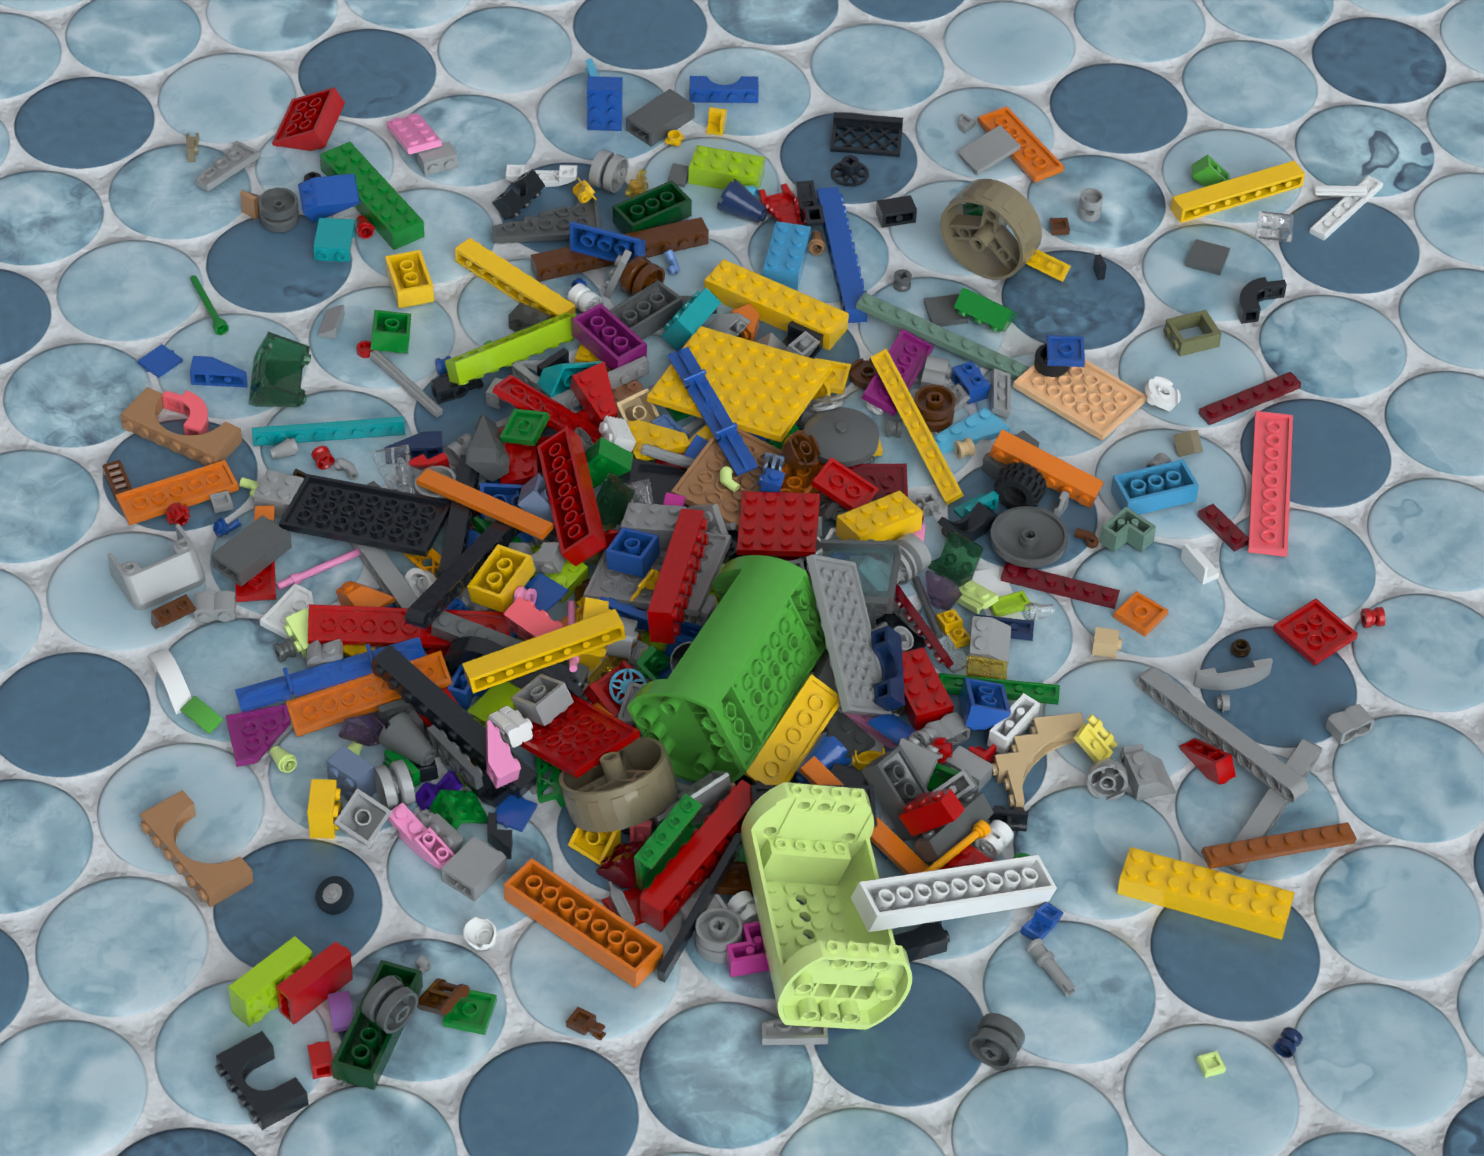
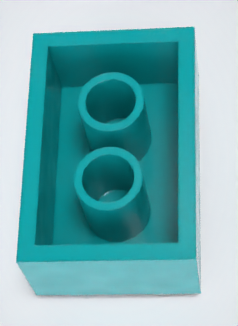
(690, 318)

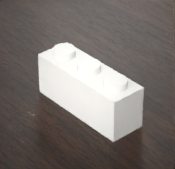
(1021, 718)

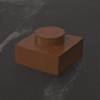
(1059, 226)

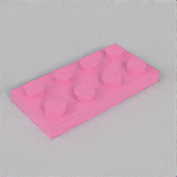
(413, 133)

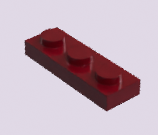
(1223, 527)

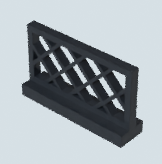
(867, 124)

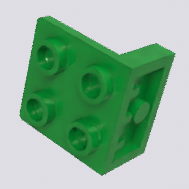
(653, 662)
(458, 808)

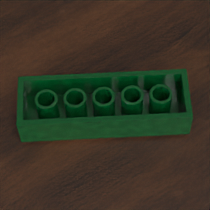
(365, 1045)

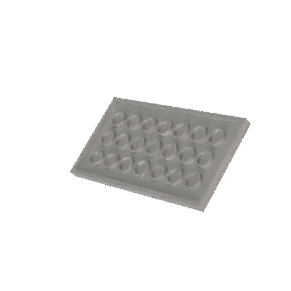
(846, 633)

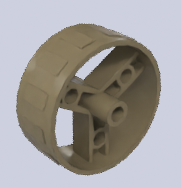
(970, 235)
(621, 789)

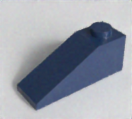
(424, 443)

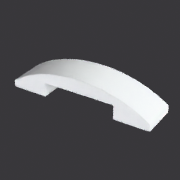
(550, 178)
(172, 679)

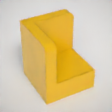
(716, 121)

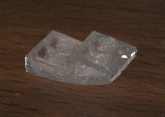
(957, 656)

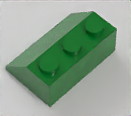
(984, 310)

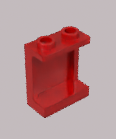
(599, 691)

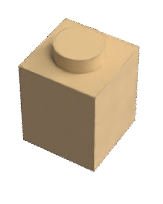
(1106, 642)

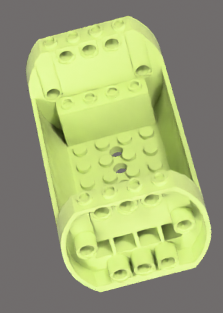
(816, 850)

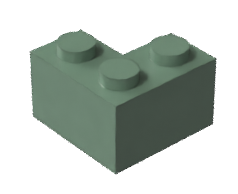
(1128, 528)

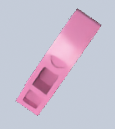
(419, 838)

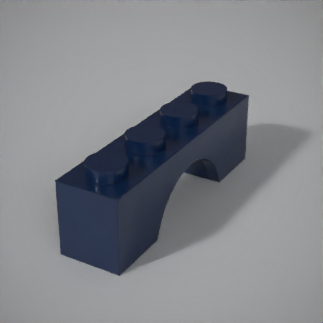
(888, 649)

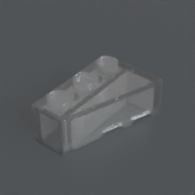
(395, 469)

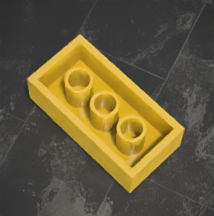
(880, 519)

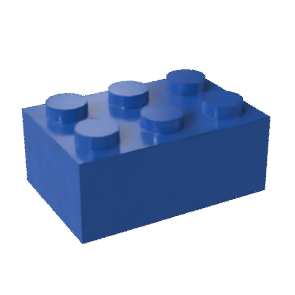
(604, 103)

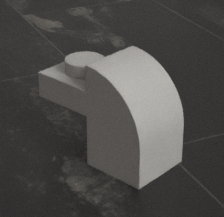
(320, 654)

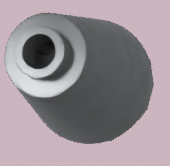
(407, 740)

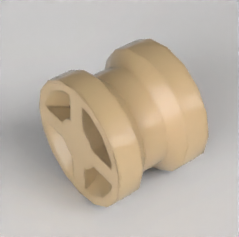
(964, 448)

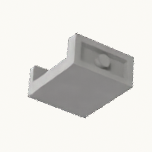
(922, 757)

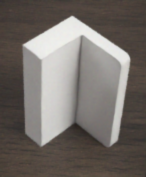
(1198, 564)

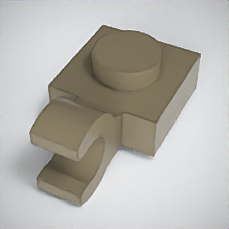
(192, 147)

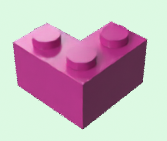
(748, 955)

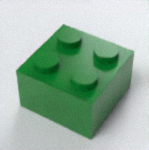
(391, 331)

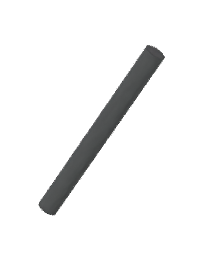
(927, 607)

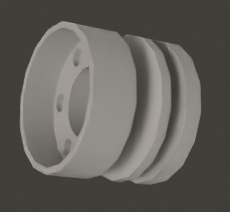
(914, 557)

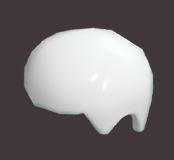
(480, 933)

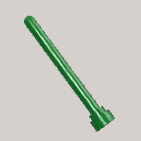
(219, 325)

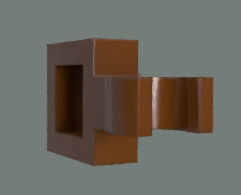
(583, 1022)

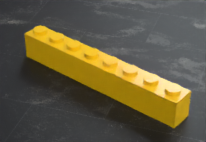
(1237, 191)
(510, 279)
(544, 651)

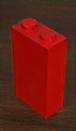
(313, 981)

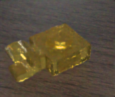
(637, 186)

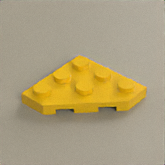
(656, 436)

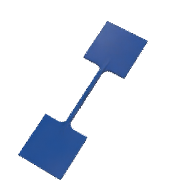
(547, 590)

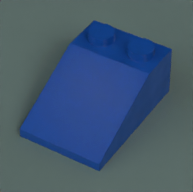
(328, 195)

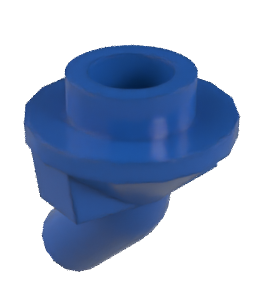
(221, 528)

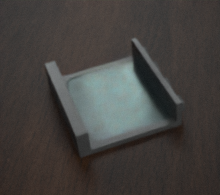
(876, 565)

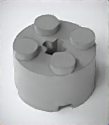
(624, 647)

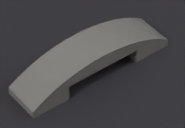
(1231, 680)

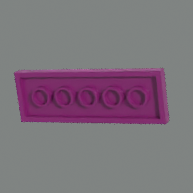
(909, 357)

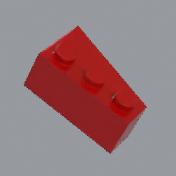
(595, 392)
(931, 811)

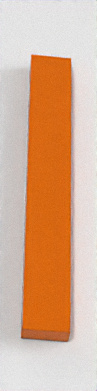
(485, 504)
(882, 836)

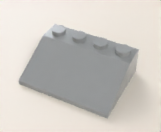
(706, 791)

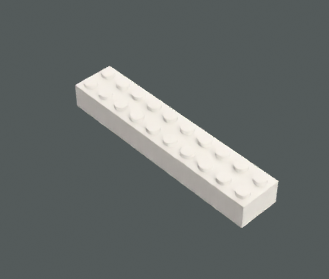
(953, 893)

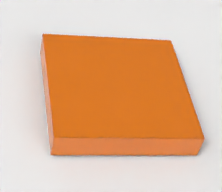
(1140, 613)

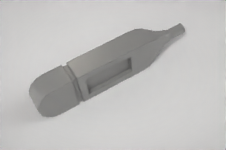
(620, 904)

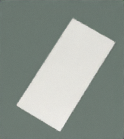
(992, 581)

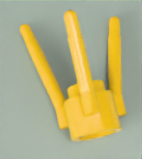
(648, 582)

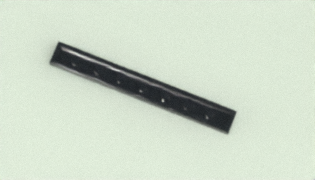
(700, 906)

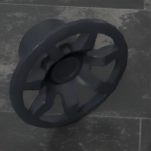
(849, 168)

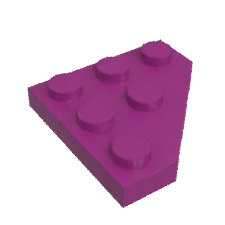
(255, 732)

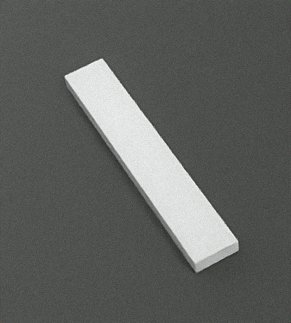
(1344, 210)

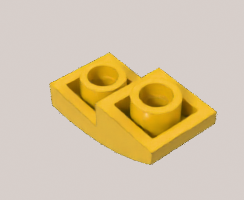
(952, 626)

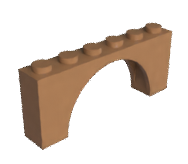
(206, 448)
(211, 881)

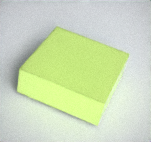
(1210, 1064)

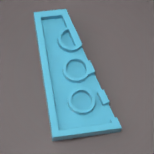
(977, 427)

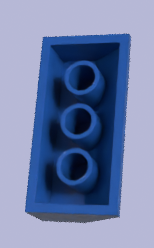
(603, 243)

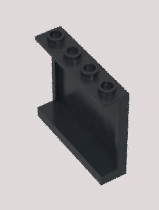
(661, 477)

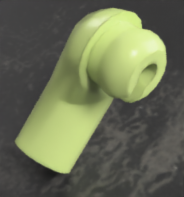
(726, 479)
(249, 484)

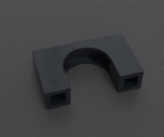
(924, 941)
(262, 1106)

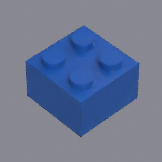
(633, 552)

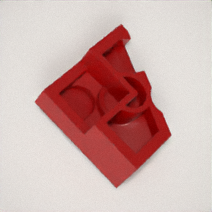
(421, 462)

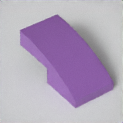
(340, 1010)

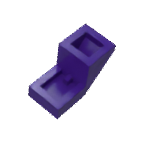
(429, 791)

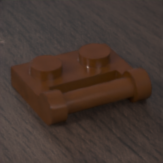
(441, 1002)

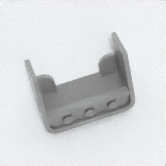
(162, 579)

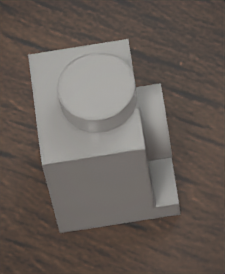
(491, 398)

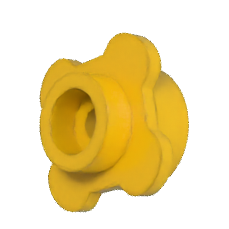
(674, 138)

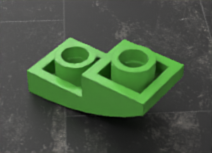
(201, 714)

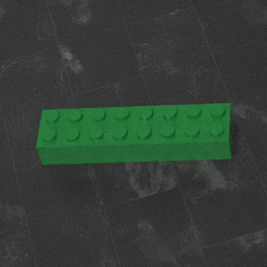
(378, 199)

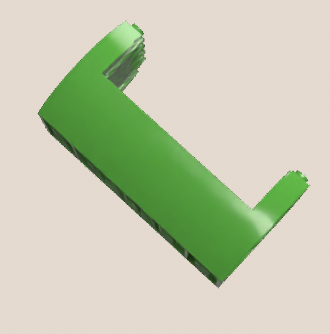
(736, 671)

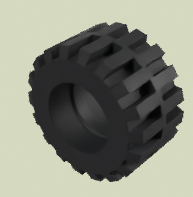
(1020, 486)

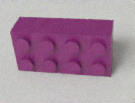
(607, 337)

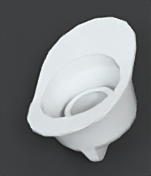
(419, 580)

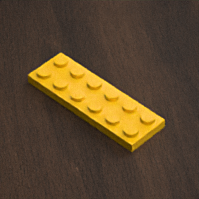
(794, 733)

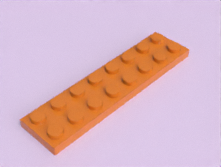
(357, 697)

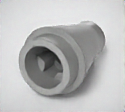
(284, 449)

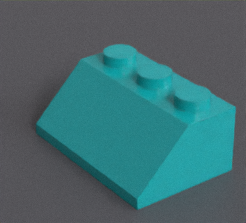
(558, 378)

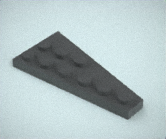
(549, 225)

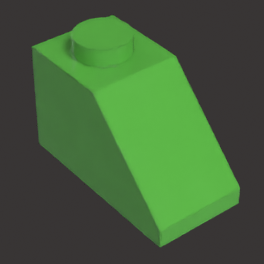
(1208, 172)

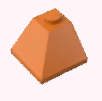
(358, 594)

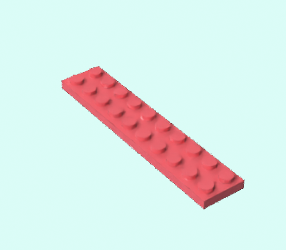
(1270, 484)

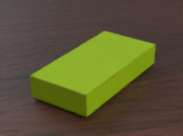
(1009, 604)

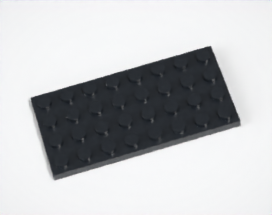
(366, 515)

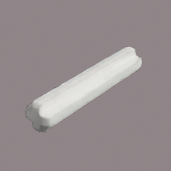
(1341, 190)

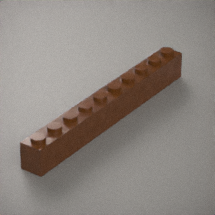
(658, 240)

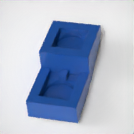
(1042, 922)

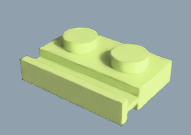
(976, 597)

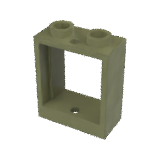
(1202, 319)

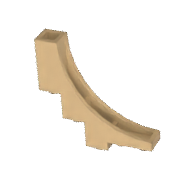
(1045, 736)

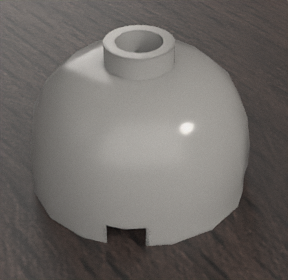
(1107, 779)

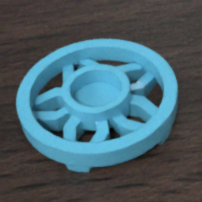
(624, 684)

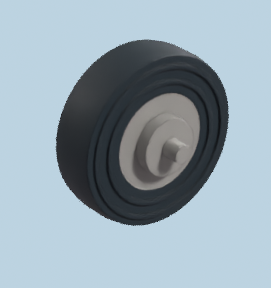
(334, 895)

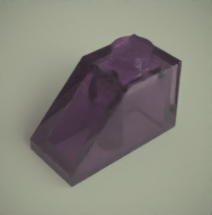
(941, 591)
(363, 729)

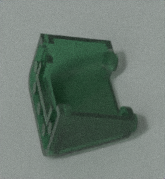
(278, 373)

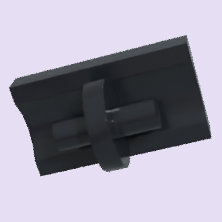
(1015, 818)

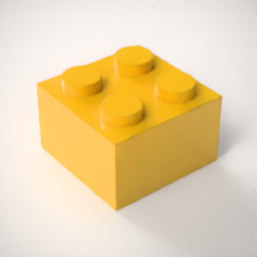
(323, 808)

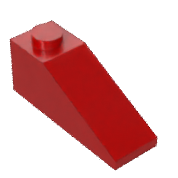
(1211, 761)

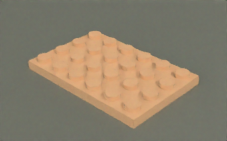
(1084, 397)

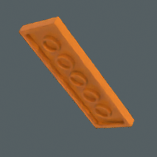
(1033, 156)
(187, 488)

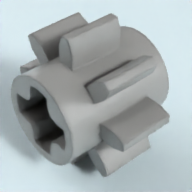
(928, 504)

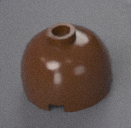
(800, 450)

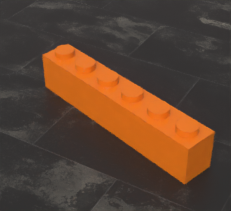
(1057, 473)

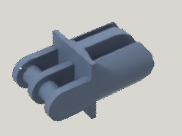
(772, 461)

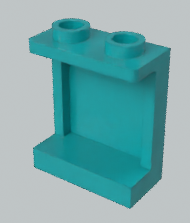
(334, 239)

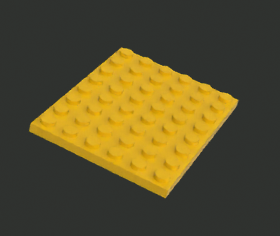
(755, 382)

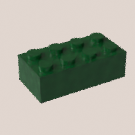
(652, 209)

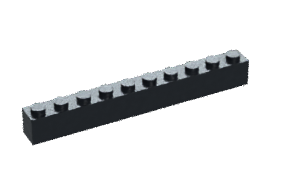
(443, 712)

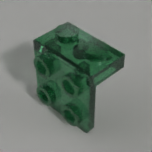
(613, 499)
(957, 559)

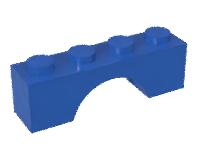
(705, 91)

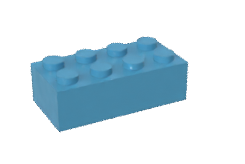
(787, 254)
(1155, 487)

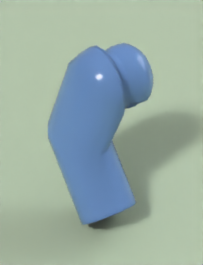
(673, 267)

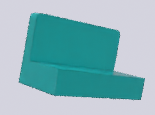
(965, 508)

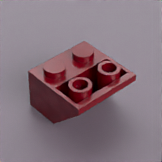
(620, 865)

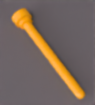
(980, 830)

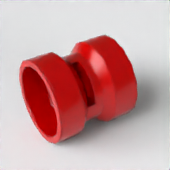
(1372, 617)

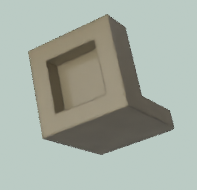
(1188, 443)

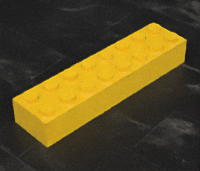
(775, 302)
(1205, 893)

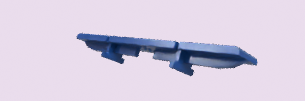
(712, 411)
(318, 677)

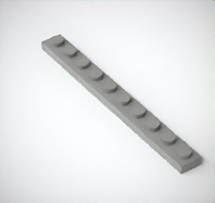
(617, 377)

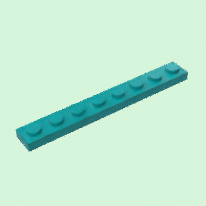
(329, 431)

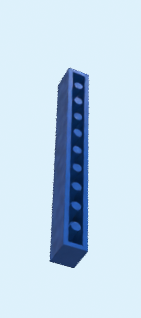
(841, 252)

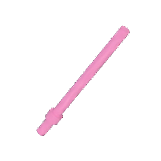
(297, 578)
(571, 620)

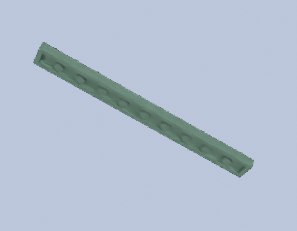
(939, 336)

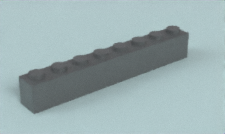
(451, 627)

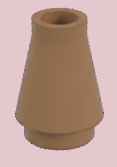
(816, 243)

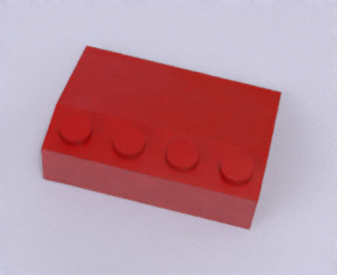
(310, 121)

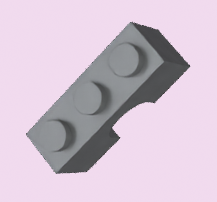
(546, 560)

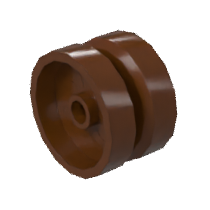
(639, 275)
(936, 406)

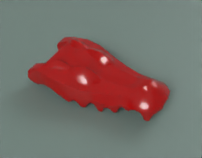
(782, 205)

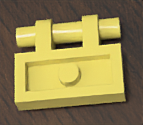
(1090, 741)

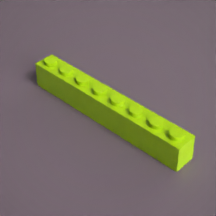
(510, 349)

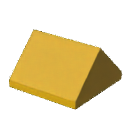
(595, 844)

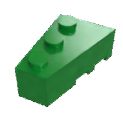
(607, 458)

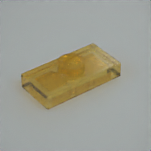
(986, 667)

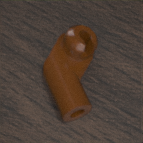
(1089, 537)

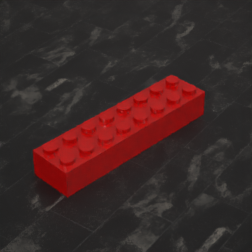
(571, 496)
(677, 576)
(695, 860)

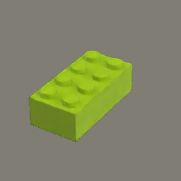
(719, 167)
(256, 990)

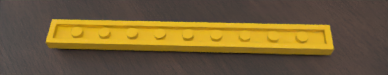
(917, 427)

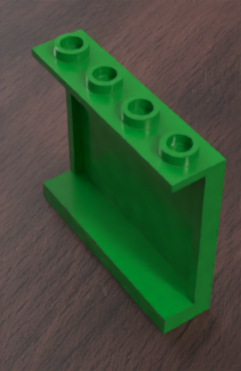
(666, 841)

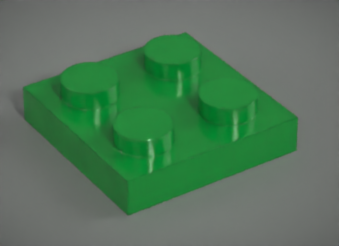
(524, 427)
(472, 1012)

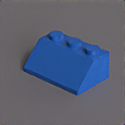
(983, 703)

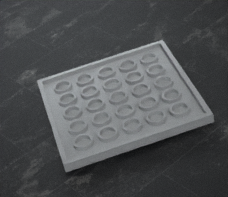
(623, 586)

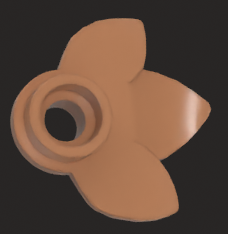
(627, 389)

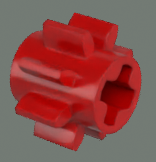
(177, 514)
(944, 748)

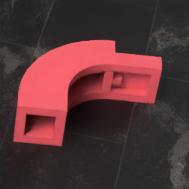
(192, 407)

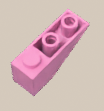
(499, 762)

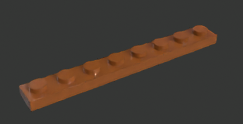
(1278, 845)

